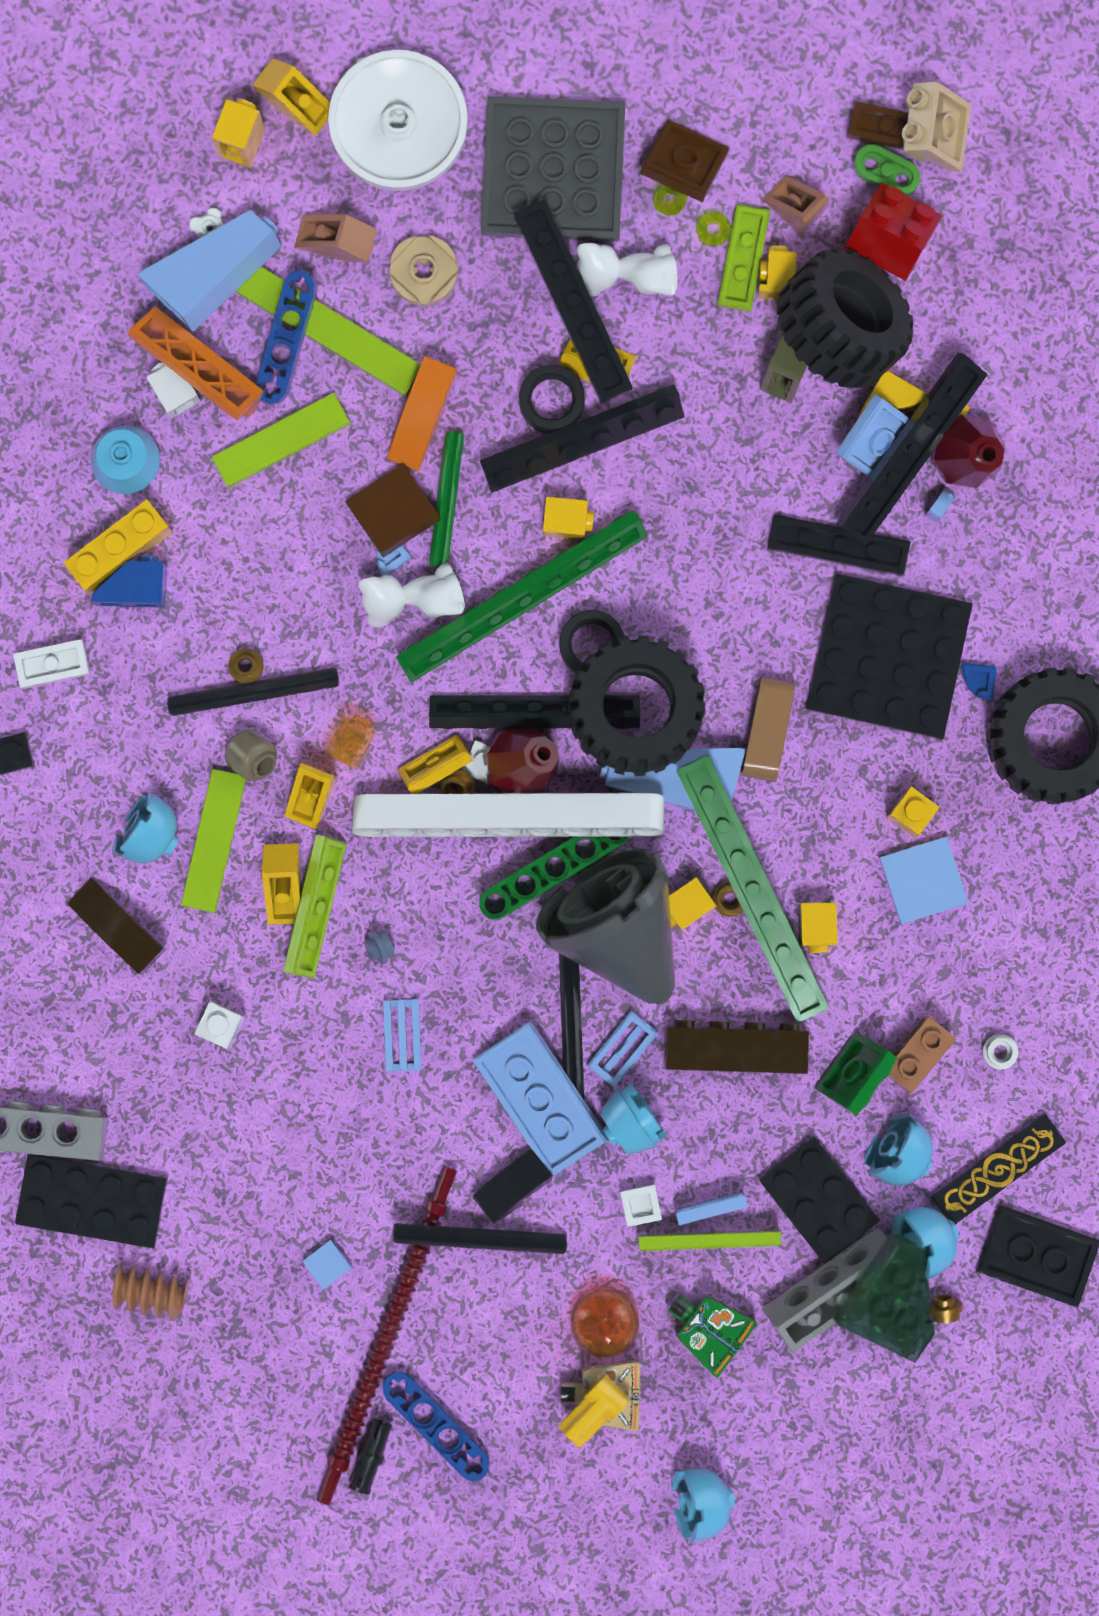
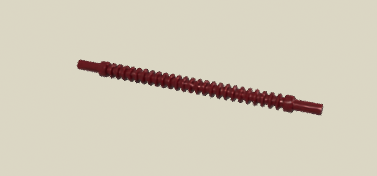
(338, 1461)

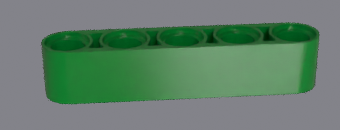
(543, 881)

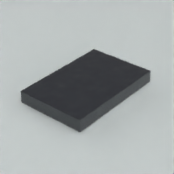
(1038, 1256)

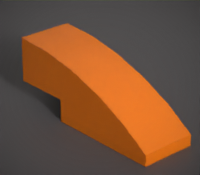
(422, 413)

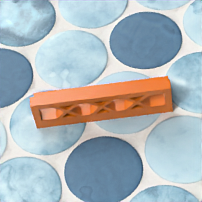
(196, 364)

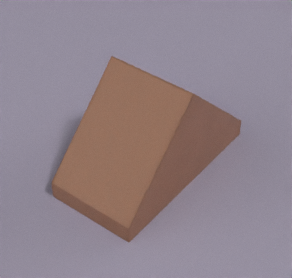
(796, 203)

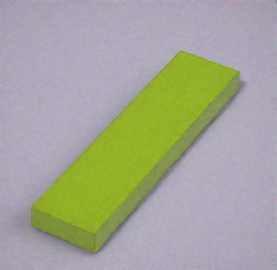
(281, 440)
(214, 841)
(315, 906)
(709, 1240)

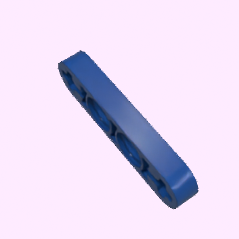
(292, 339)
(439, 1422)

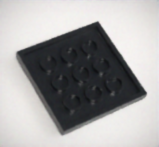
(889, 656)

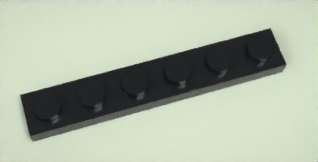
(572, 301)
(582, 438)
(911, 449)
(523, 711)

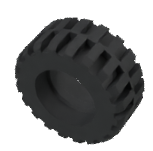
(845, 318)
(647, 660)
(1009, 743)

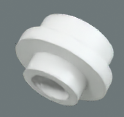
(1011, 1051)

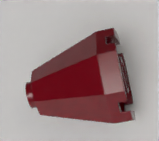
(969, 452)
(521, 762)

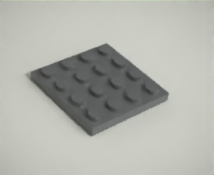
(554, 154)

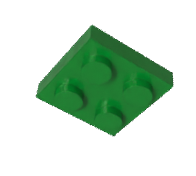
(856, 1073)

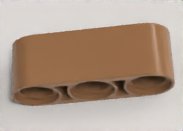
(768, 729)

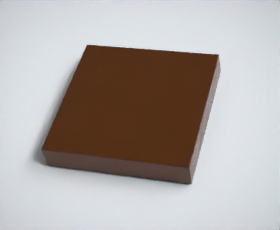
(684, 160)
(393, 510)

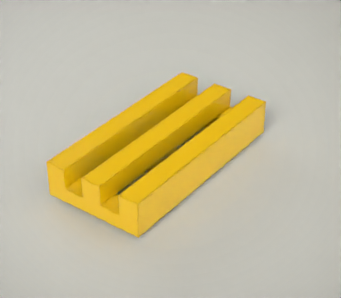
(435, 765)

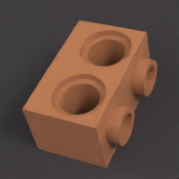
(920, 1054)

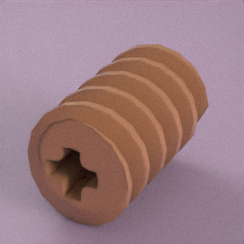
(149, 1293)

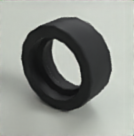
(550, 372)
(579, 620)

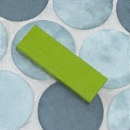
(743, 258)

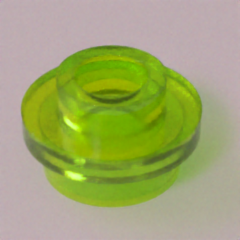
(668, 207)
(717, 219)

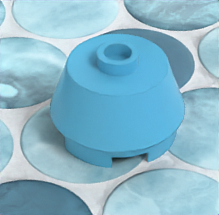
(125, 459)
(631, 1121)

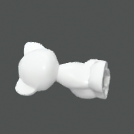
(647, 272)
(433, 594)

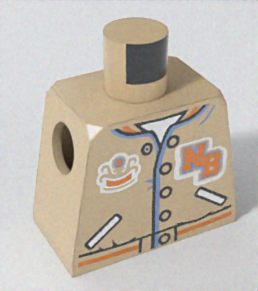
(625, 1375)

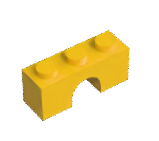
(129, 536)

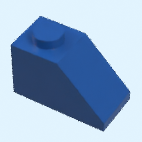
(135, 585)

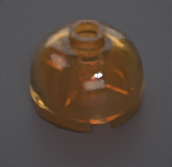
(604, 1321)

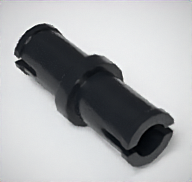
(370, 1456)

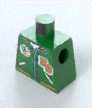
(711, 1330)

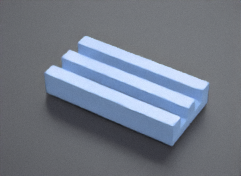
(401, 1004)
(641, 1025)
(711, 1208)

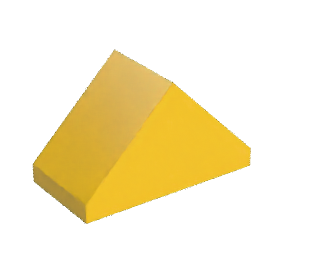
(897, 393)
(309, 795)

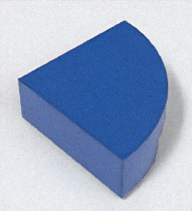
(979, 680)

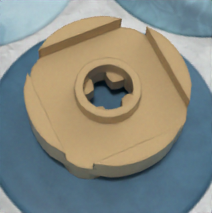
(423, 290)

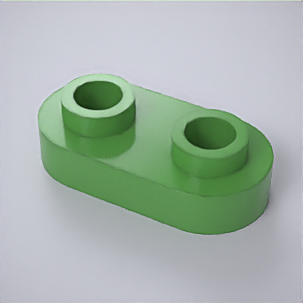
(888, 168)

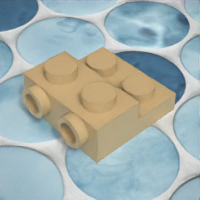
(936, 125)

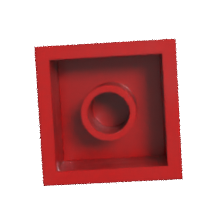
(893, 231)

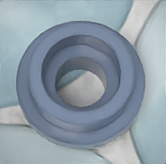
(379, 946)

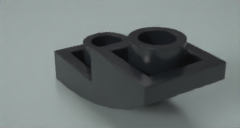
(511, 1186)

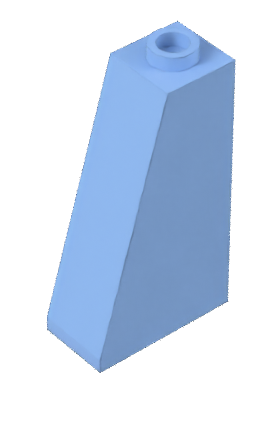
(211, 268)
(668, 783)

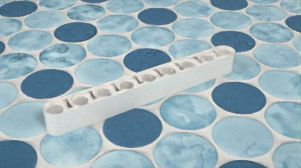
(508, 815)

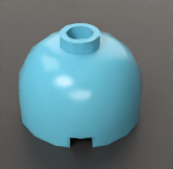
(148, 831)
(902, 1153)
(933, 1234)
(702, 1503)

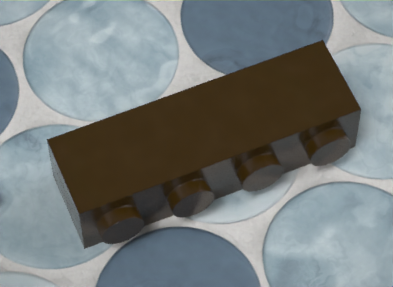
(737, 1049)

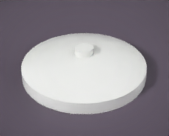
(398, 120)

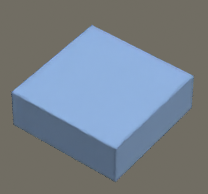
(327, 1264)

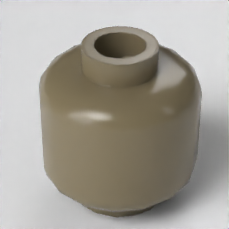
(251, 755)

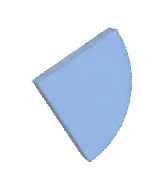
(941, 505)
(392, 561)

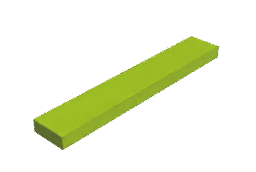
(335, 333)

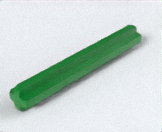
(446, 498)

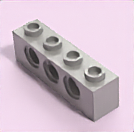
(87, 1145)
(814, 1301)

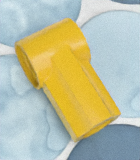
(600, 1404)

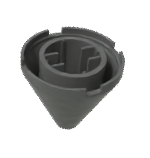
(617, 924)

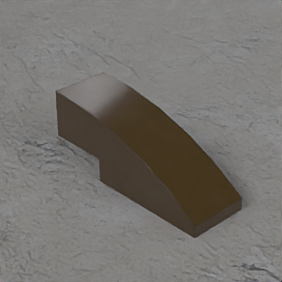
(116, 927)

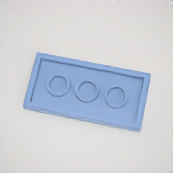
(540, 1099)

